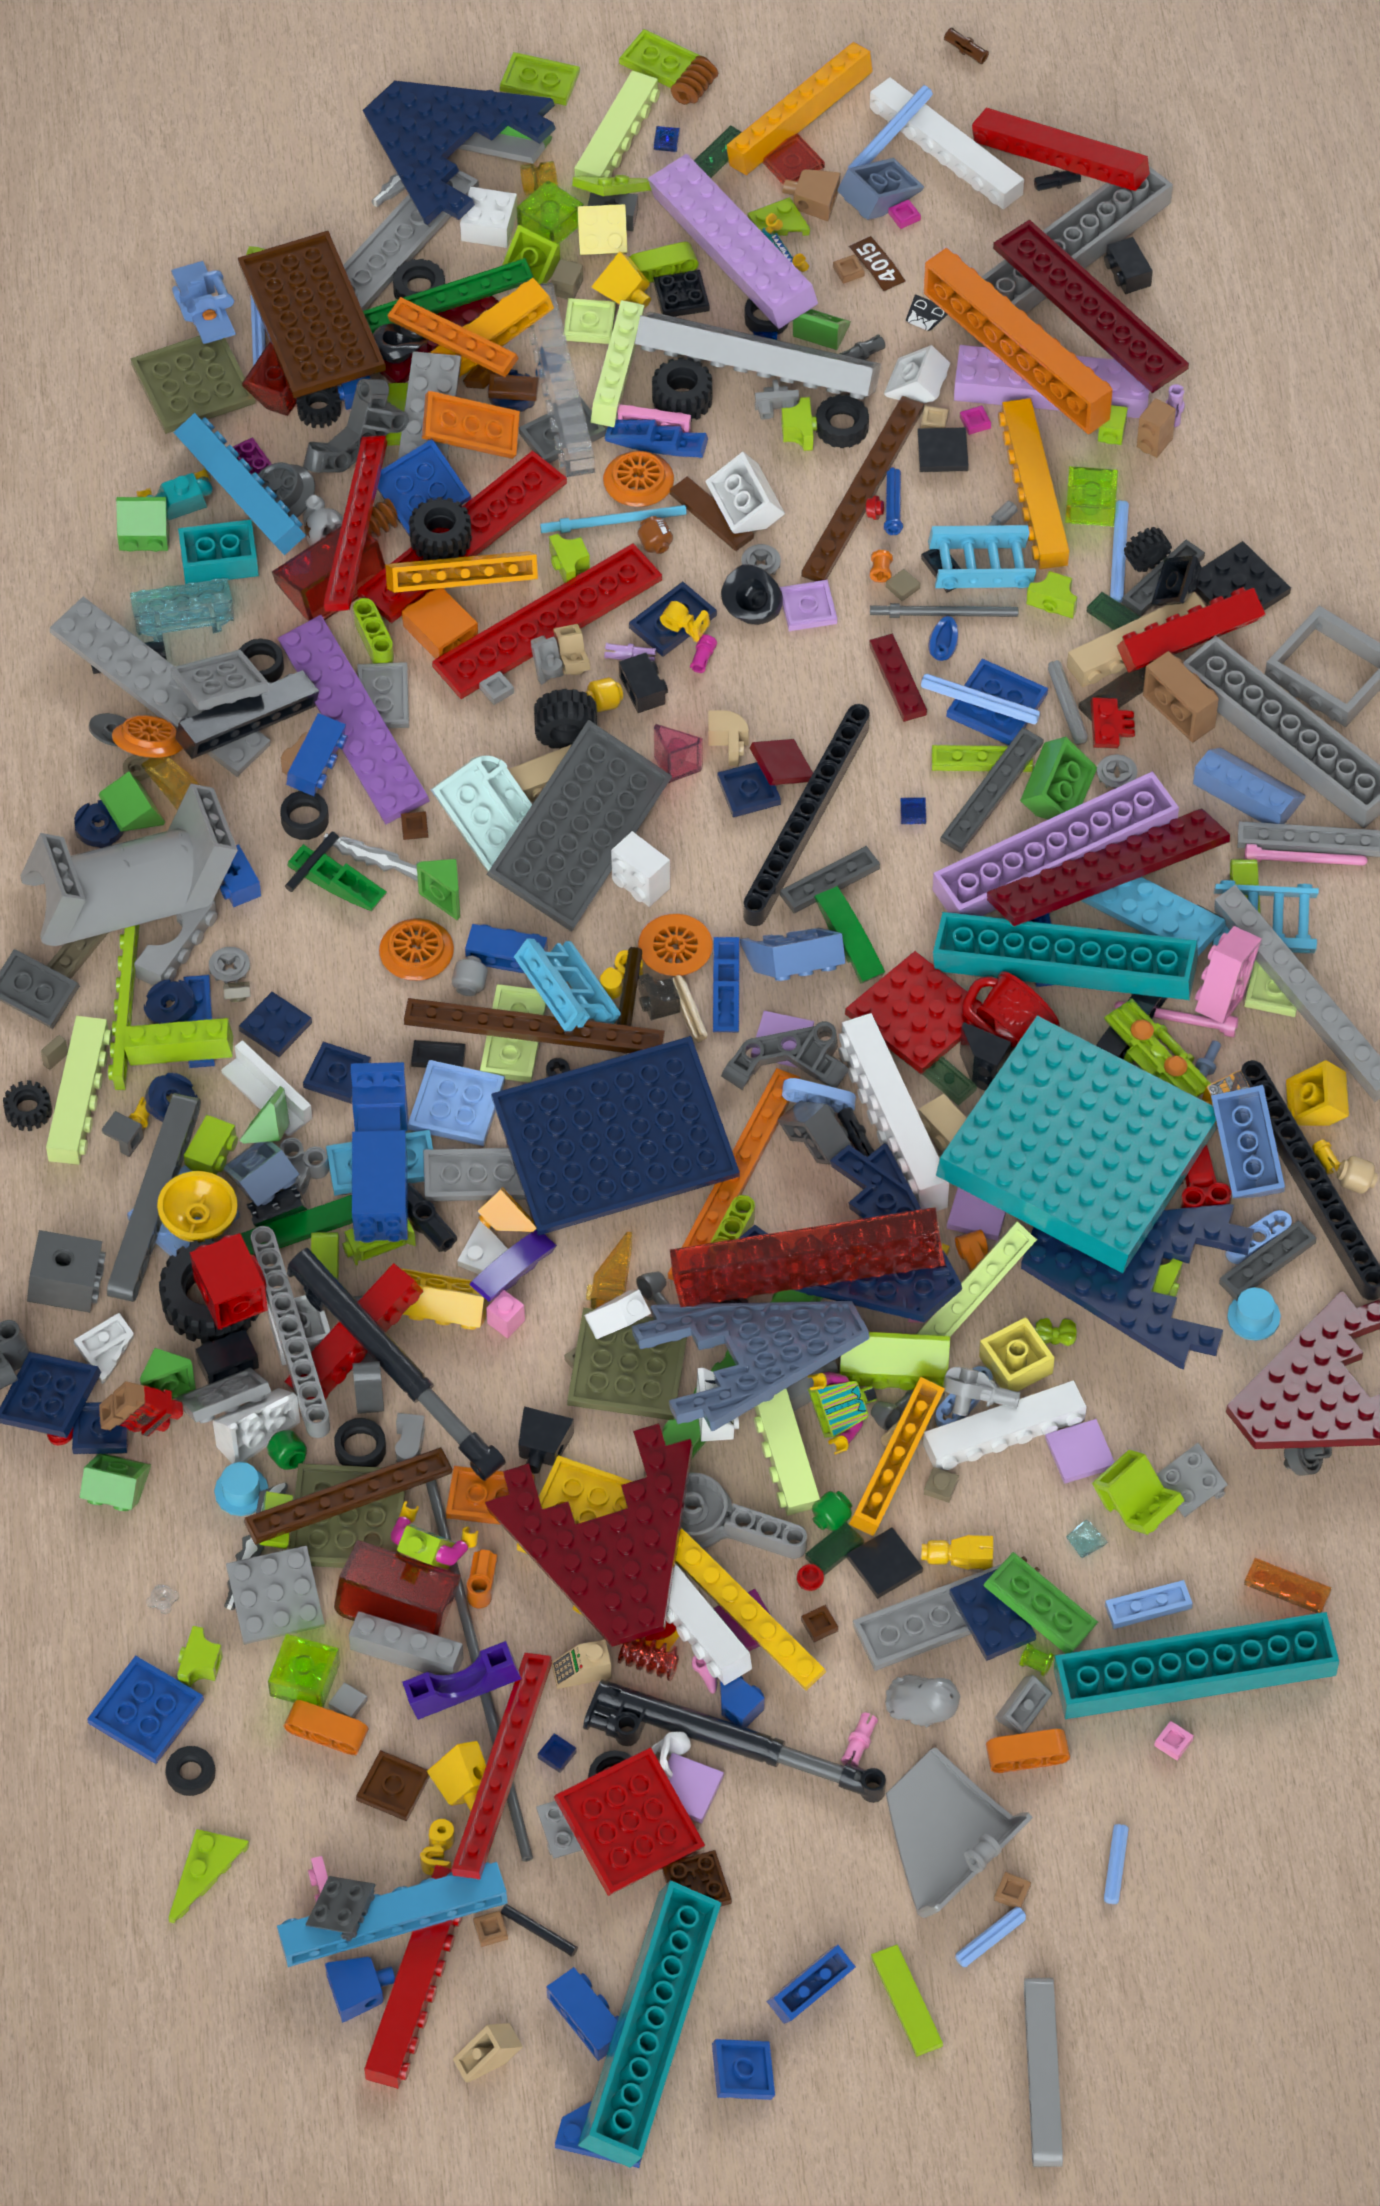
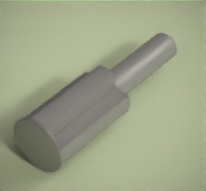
(1003, 514)

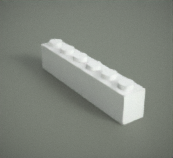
(1004, 1426)
(706, 1631)

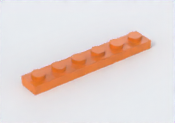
(453, 337)

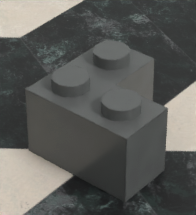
(817, 1128)

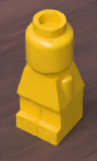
(963, 1552)

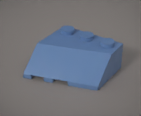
(796, 954)

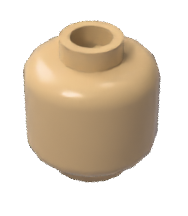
(1357, 1174)

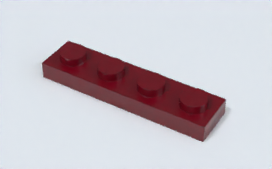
(898, 677)

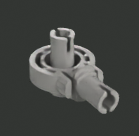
(972, 1384)

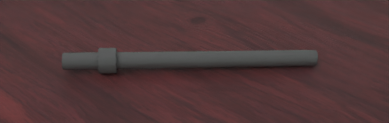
(896, 611)

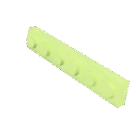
(980, 1282)

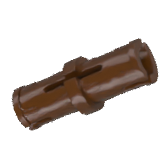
(966, 45)

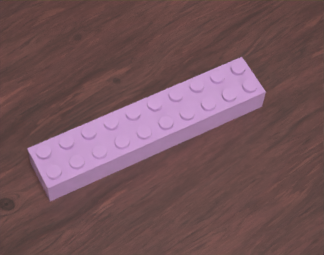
(733, 241)
(1068, 836)

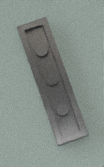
(1141, 595)
(840, 874)
(1268, 1260)

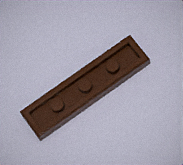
(708, 512)

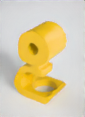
(677, 616)
(612, 978)
(440, 1839)

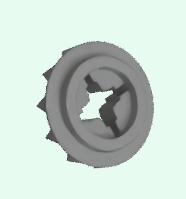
(762, 552)
(1106, 769)
(228, 956)

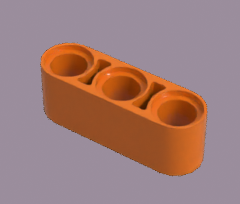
(326, 1727)
(1027, 1750)

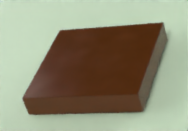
(393, 1785)

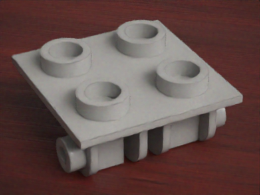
(1194, 1478)
(557, 1831)

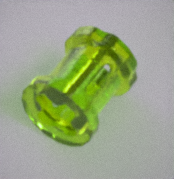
(1036, 1660)

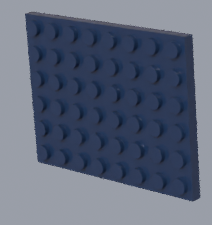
(615, 1135)

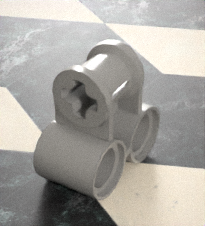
(303, 1160)

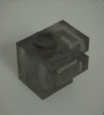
(658, 997)

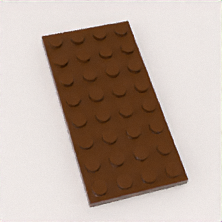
(311, 314)

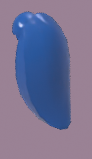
(943, 639)

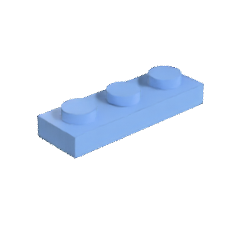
(1148, 1604)

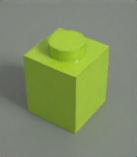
(1113, 430)

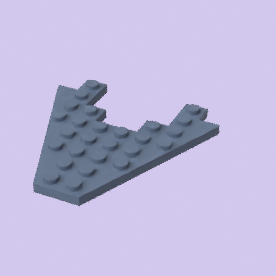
(768, 1342)

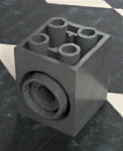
(66, 1271)

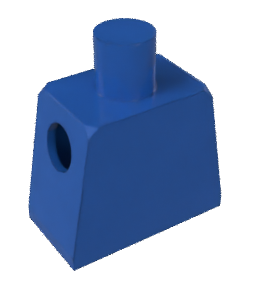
(357, 1985)

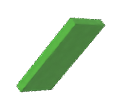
(1040, 1603)

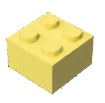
(602, 229)
(1016, 1356)

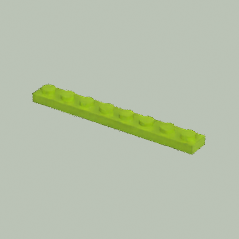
(123, 1005)

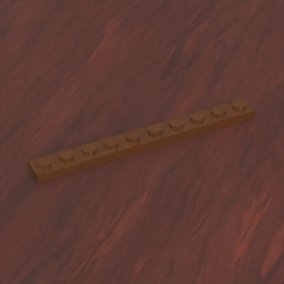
(863, 487)
(529, 1027)

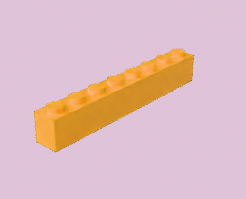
(799, 107)
(1034, 484)

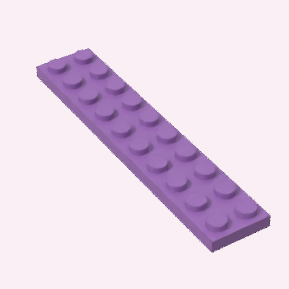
(343, 698)

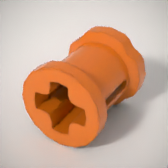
(881, 566)

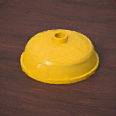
(195, 1196)

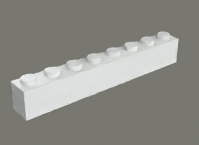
(950, 146)

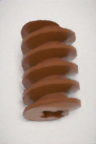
(694, 81)
(382, 515)

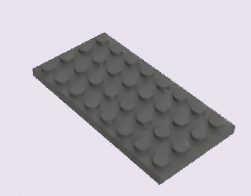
(580, 815)

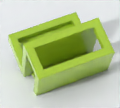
(1136, 1493)

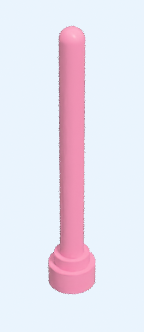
(1255, 852)
(1227, 1027)

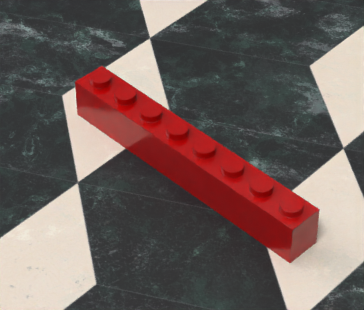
(1061, 149)
(409, 1999)

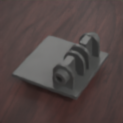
(342, 1906)

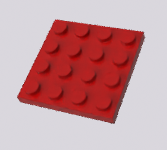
(915, 1011)
(629, 1821)

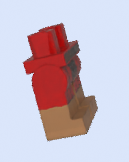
(139, 1409)

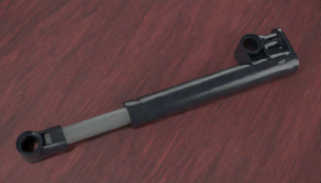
(327, 1292)
(621, 1706)

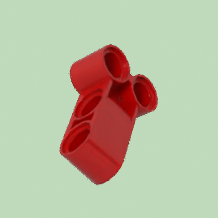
(1202, 1184)

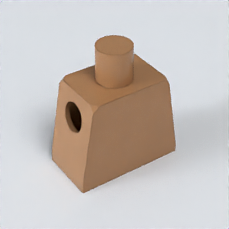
(814, 192)

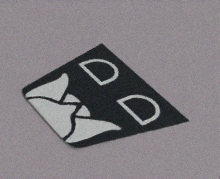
(924, 313)

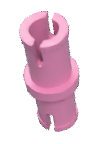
(859, 1739)

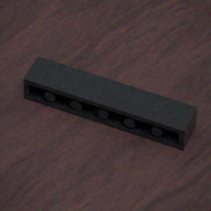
(247, 715)

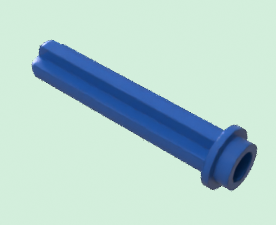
(893, 502)

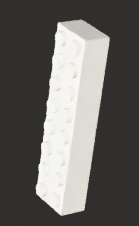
(892, 1109)

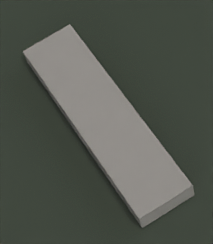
(505, 147)

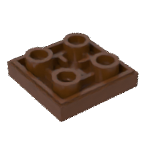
(700, 1874)

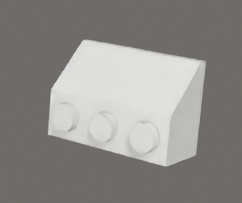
(744, 495)

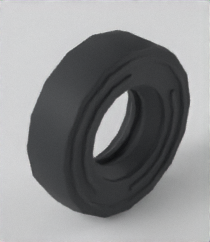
(194, 1786)

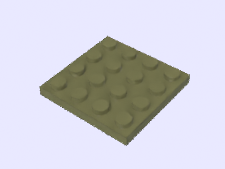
(191, 380)
(622, 1377)
(334, 1538)

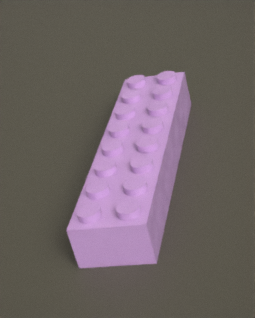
(988, 380)

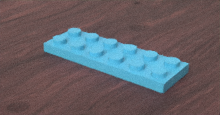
(1158, 912)

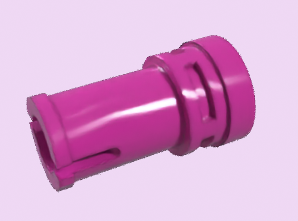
(704, 649)

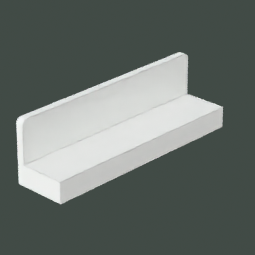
(260, 1082)

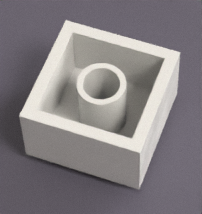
(491, 217)
(640, 869)
(313, 1323)

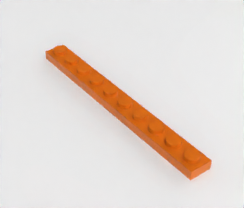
(747, 1155)

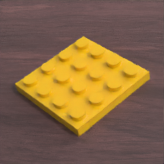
(587, 1489)

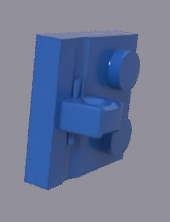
(743, 2069)

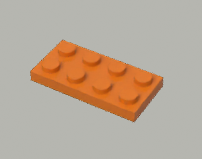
(470, 424)

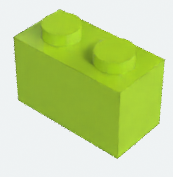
(211, 1146)

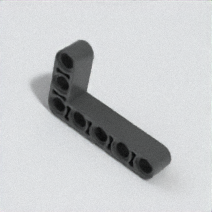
(368, 1383)

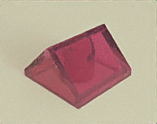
(677, 752)

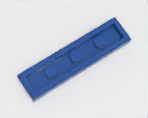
(201, 988)

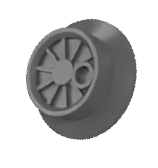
(291, 484)

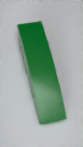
(339, 879)
(856, 943)

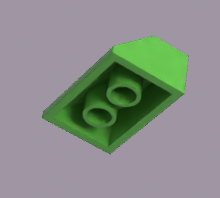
(1058, 779)

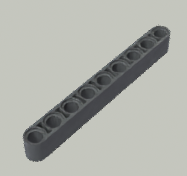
(144, 1220)

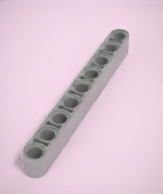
(292, 1341)

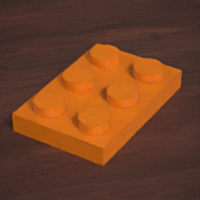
(470, 1493)

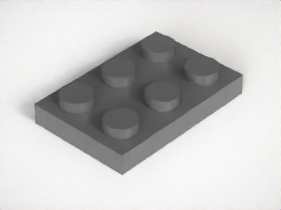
(541, 439)
(35, 988)

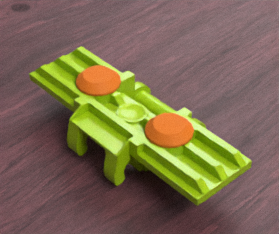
(1142, 1037)

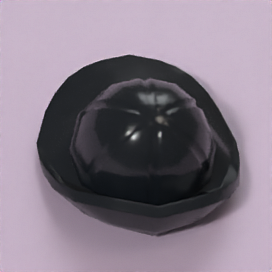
(397, 342)
(751, 595)

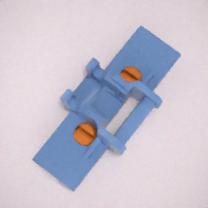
(197, 306)

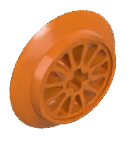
(620, 478)
(147, 737)
(652, 939)
(416, 970)

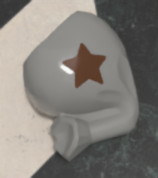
(319, 520)

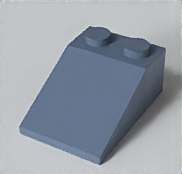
(877, 187)
(261, 1172)

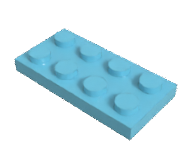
(340, 1161)

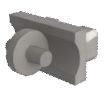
(775, 398)
(546, 658)

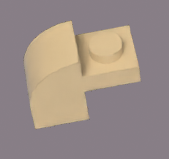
(571, 649)
(729, 730)

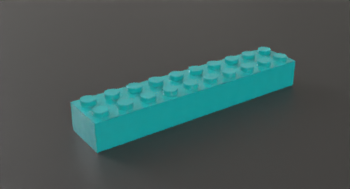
(1066, 955)
(1196, 1665)
(649, 2024)

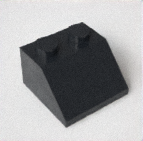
(982, 1054)

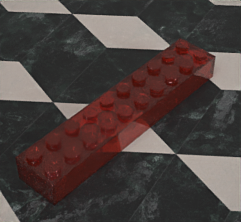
(807, 1257)

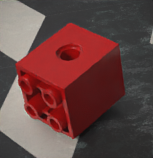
(229, 1280)

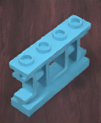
(549, 976)

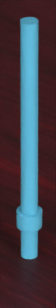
(565, 525)

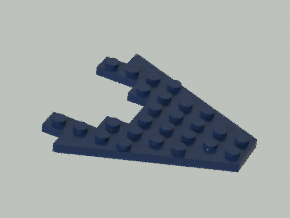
(429, 122)
(885, 1192)
(1128, 1297)

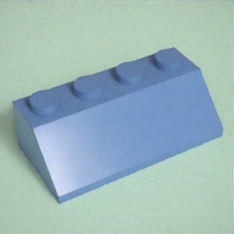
(1246, 787)
(1248, 1143)

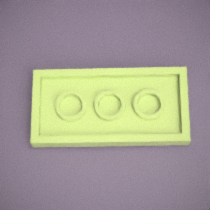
(508, 1056)

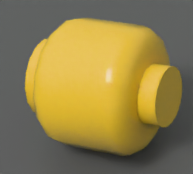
(606, 693)

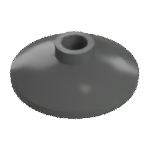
(102, 726)

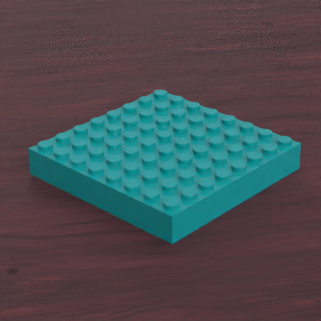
(1078, 1143)

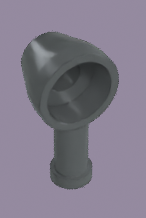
(651, 1286)
(888, 1414)

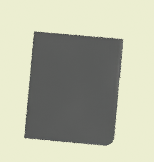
(125, 1131)

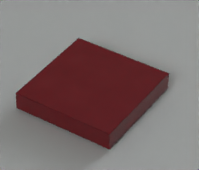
(781, 761)

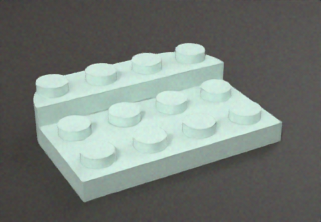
(483, 805)

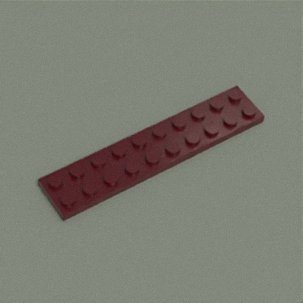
(1091, 306)
(1108, 867)

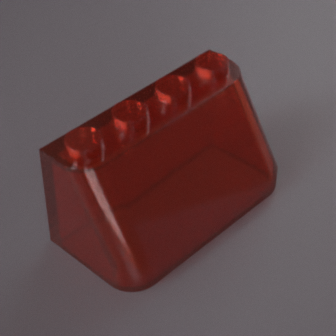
(307, 574)
(395, 1589)

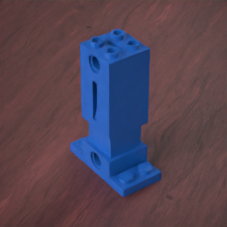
(379, 1152)

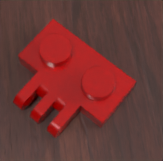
(1110, 723)

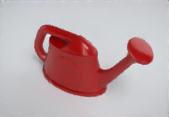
(1007, 1008)

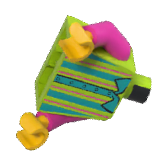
(839, 1407)
(427, 1545)

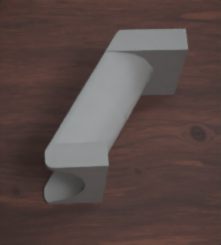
(133, 878)

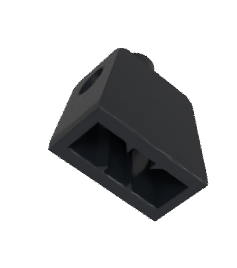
(543, 1437)

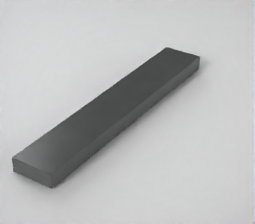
(992, 790)

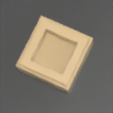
(934, 417)

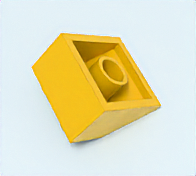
(1318, 1095)

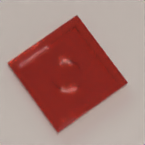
(792, 158)

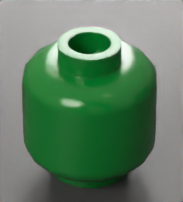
(287, 1449)
(832, 1511)

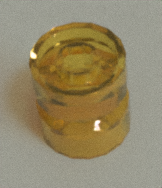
(534, 177)

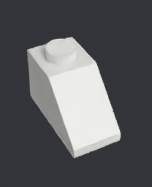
(617, 1313)

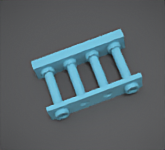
(981, 538)
(1302, 942)

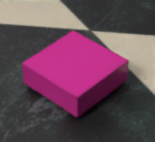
(904, 214)
(975, 420)

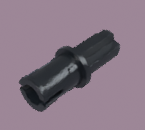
(1056, 179)

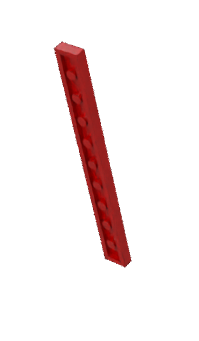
(355, 523)
(501, 1766)

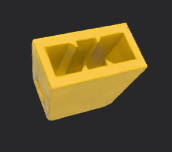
(623, 281)
(459, 1773)

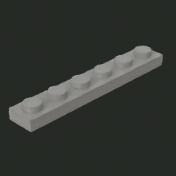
(1309, 838)

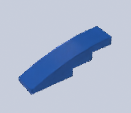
(649, 437)
(726, 985)

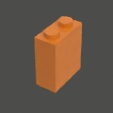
(438, 622)

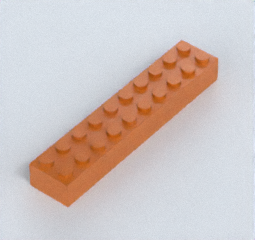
(1018, 341)

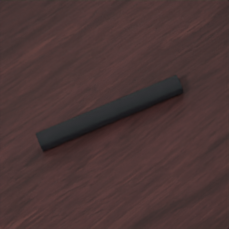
(304, 870)
(539, 1930)

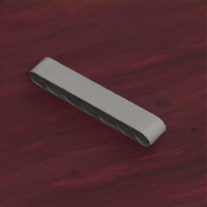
(1043, 2072)

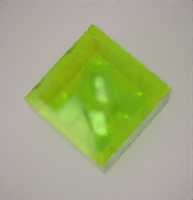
(549, 212)
(1091, 496)
(304, 1671)

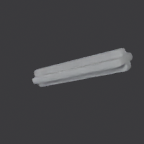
(1067, 702)

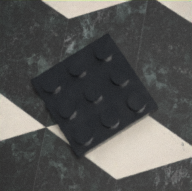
(1239, 569)

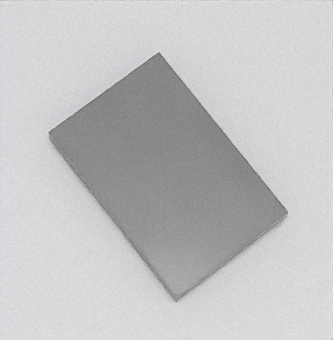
(388, 691)

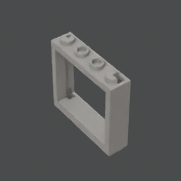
(1309, 692)

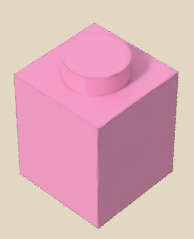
(505, 1314)

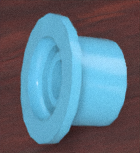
(1254, 1314)
(239, 1489)

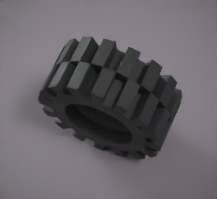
(322, 415)
(1147, 549)
(27, 1118)

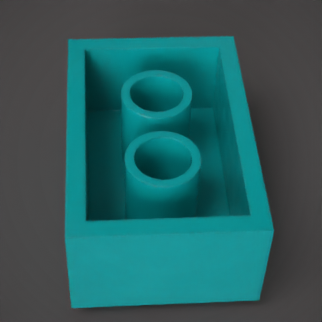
(218, 551)

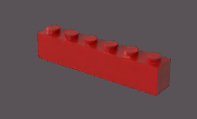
(1191, 629)
(339, 1349)

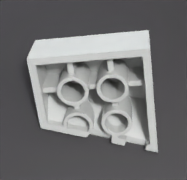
(250, 1428)

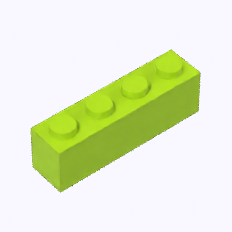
(178, 1041)

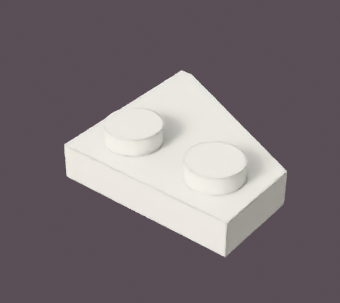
(481, 1249)
(105, 1344)

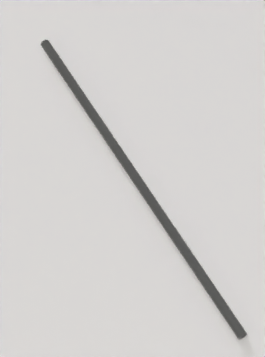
(473, 1648)

